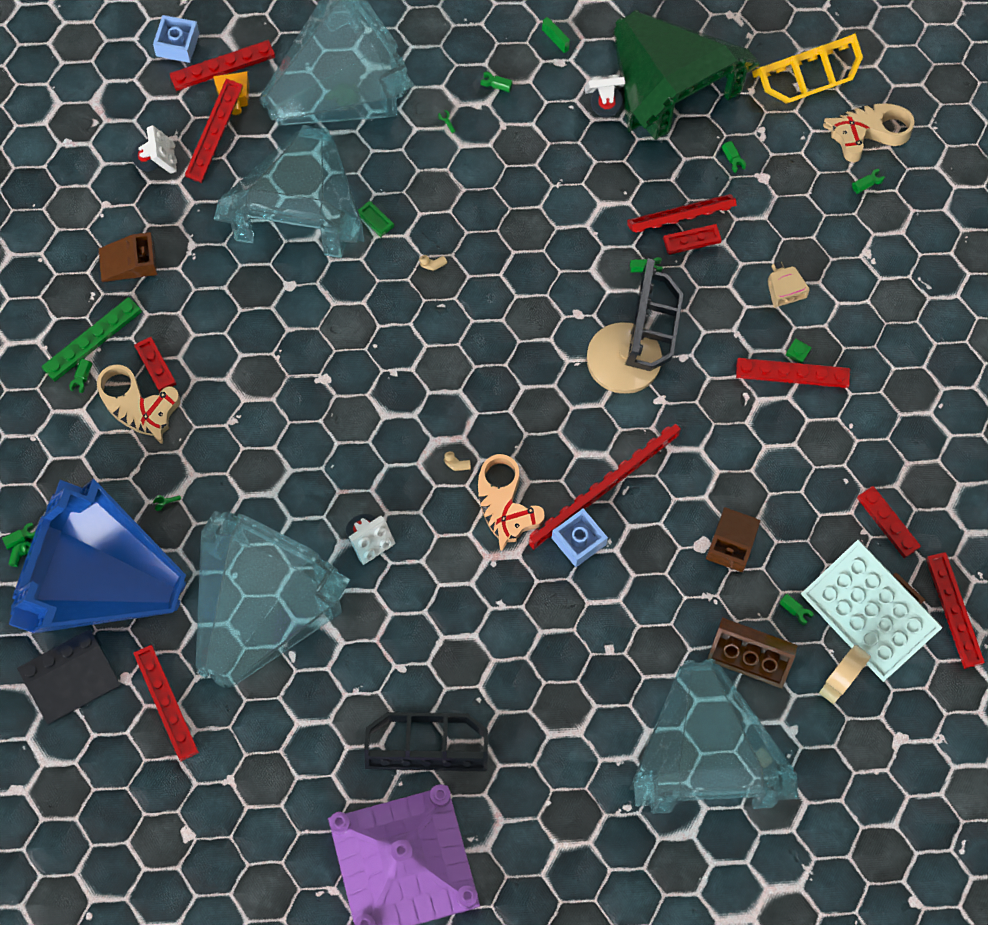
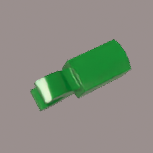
(497, 82)
(733, 156)
(867, 181)
(638, 264)
(81, 375)
(18, 536)
(795, 608)

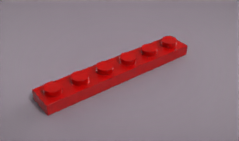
(222, 65)
(213, 130)
(689, 211)
(792, 372)
(955, 610)
(166, 703)

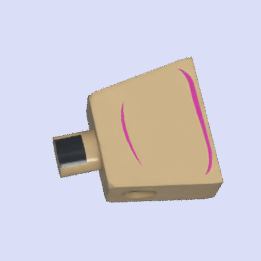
(786, 285)

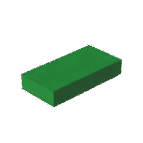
(555, 34)
(375, 219)

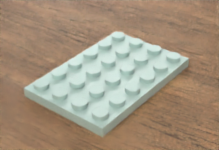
(871, 610)

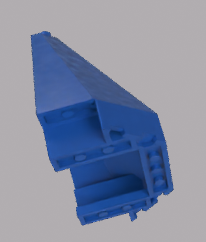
(91, 566)

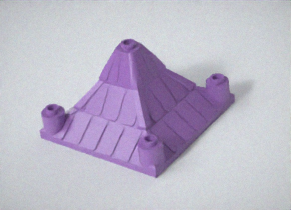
(404, 860)

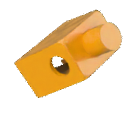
(241, 78)

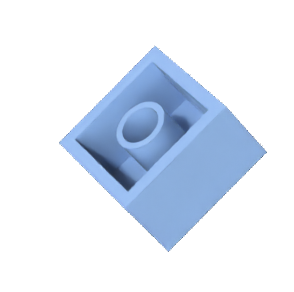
(176, 38)
(579, 537)

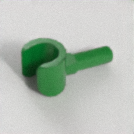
(447, 121)
(162, 501)

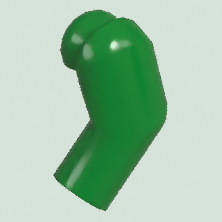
(17, 552)

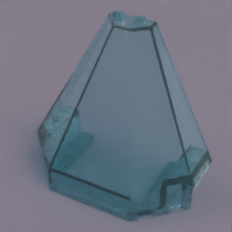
(338, 69)
(297, 186)
(257, 596)
(710, 747)

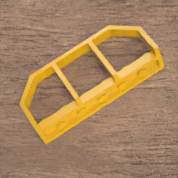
(810, 55)

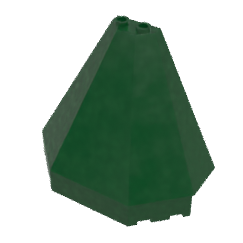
(670, 63)

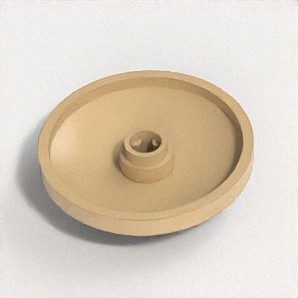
(608, 356)

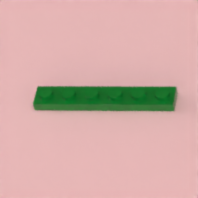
(91, 339)

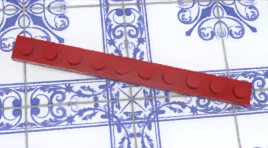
(610, 480)

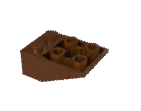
(128, 258)
(733, 539)

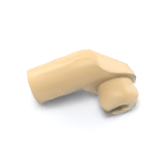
(430, 264)
(454, 463)

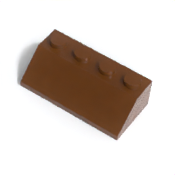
(752, 652)

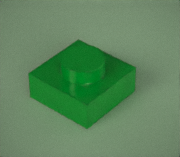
(798, 351)

